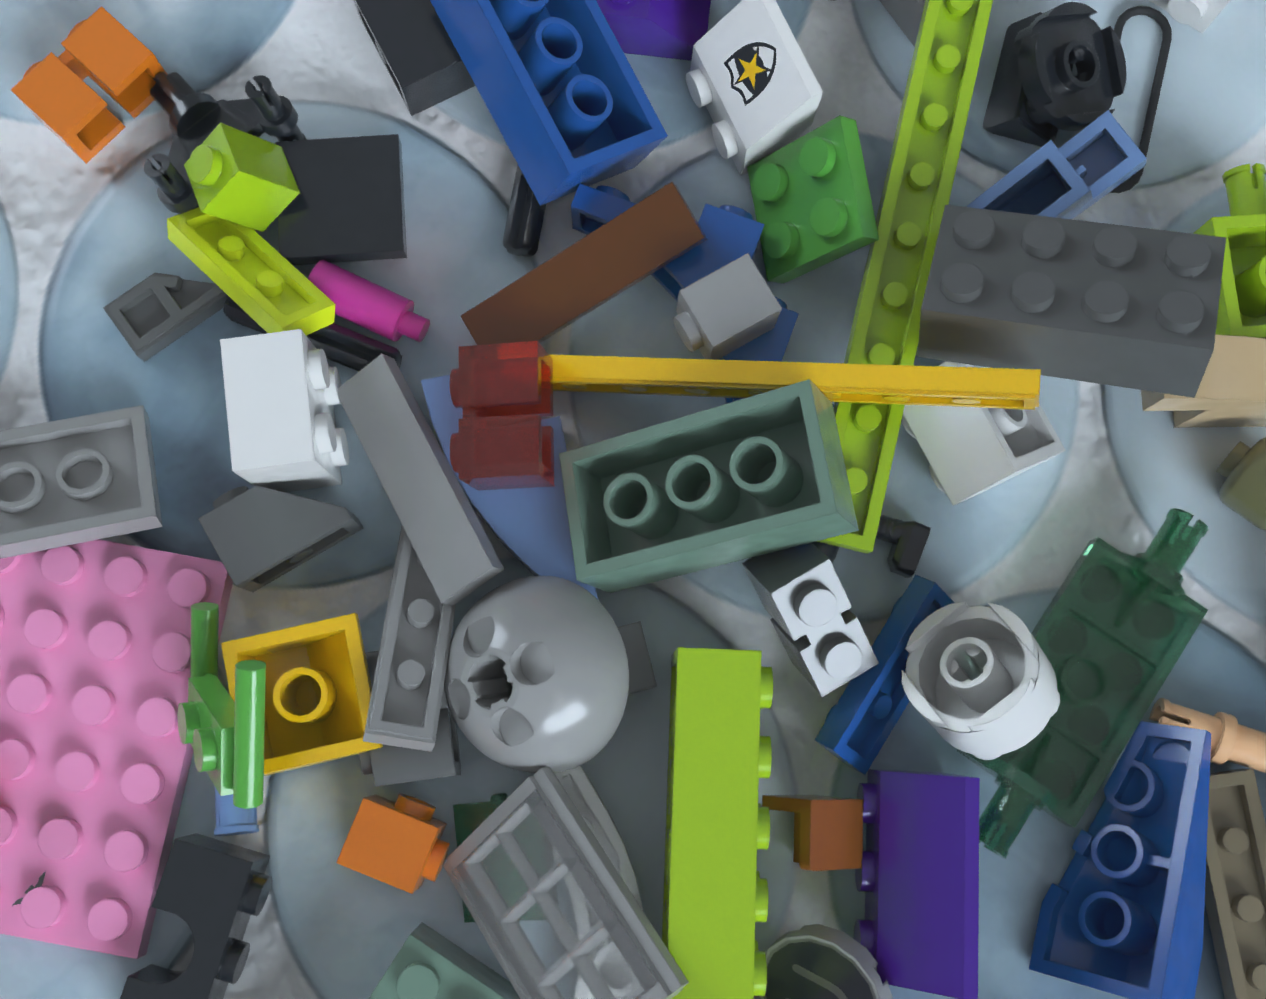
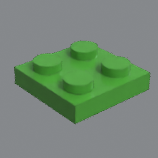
(813, 201)

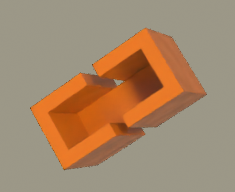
(68, 106)

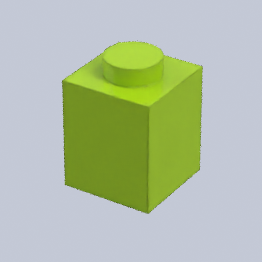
(241, 178)

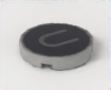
(821, 965)

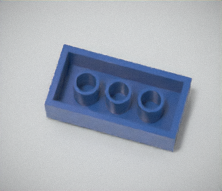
(555, 88)

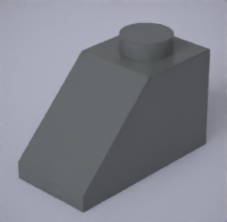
(272, 532)

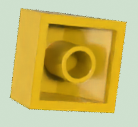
(313, 691)

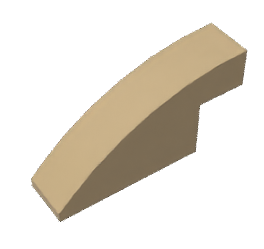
(1229, 392)

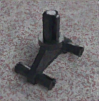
(197, 115)

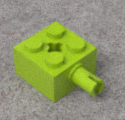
(1244, 265)

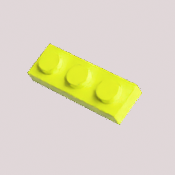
(251, 273)

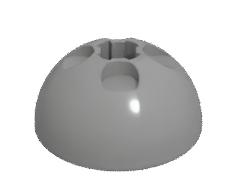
(537, 675)

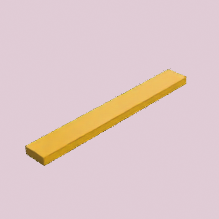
(837, 381)

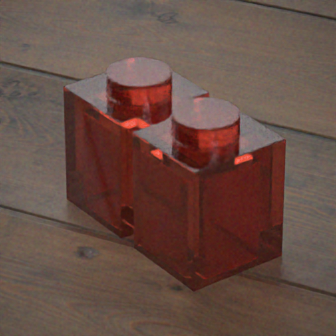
(502, 401)

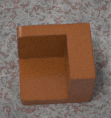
(825, 830)

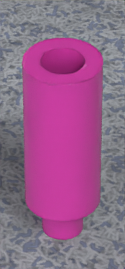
(369, 303)

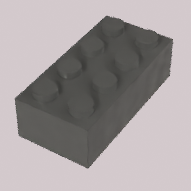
(1073, 299)

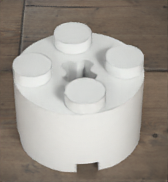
(980, 679)

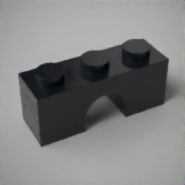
(215, 893)

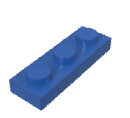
(876, 699)

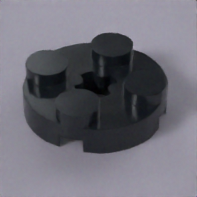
(1044, 55)

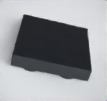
(346, 200)

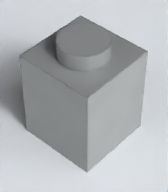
(726, 309)

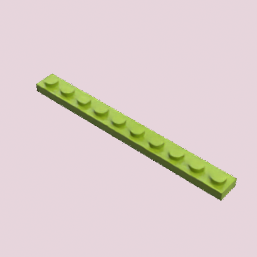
(908, 227)

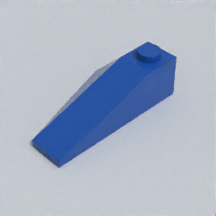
(1136, 886)

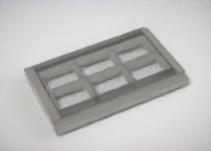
(558, 903)

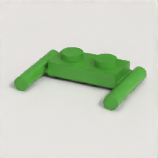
(224, 733)

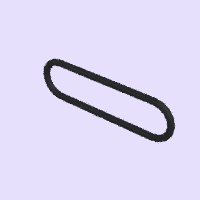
(1157, 82)

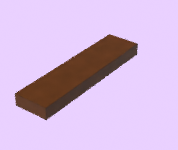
(589, 271)

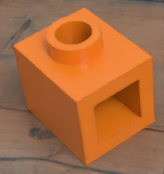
(396, 842)

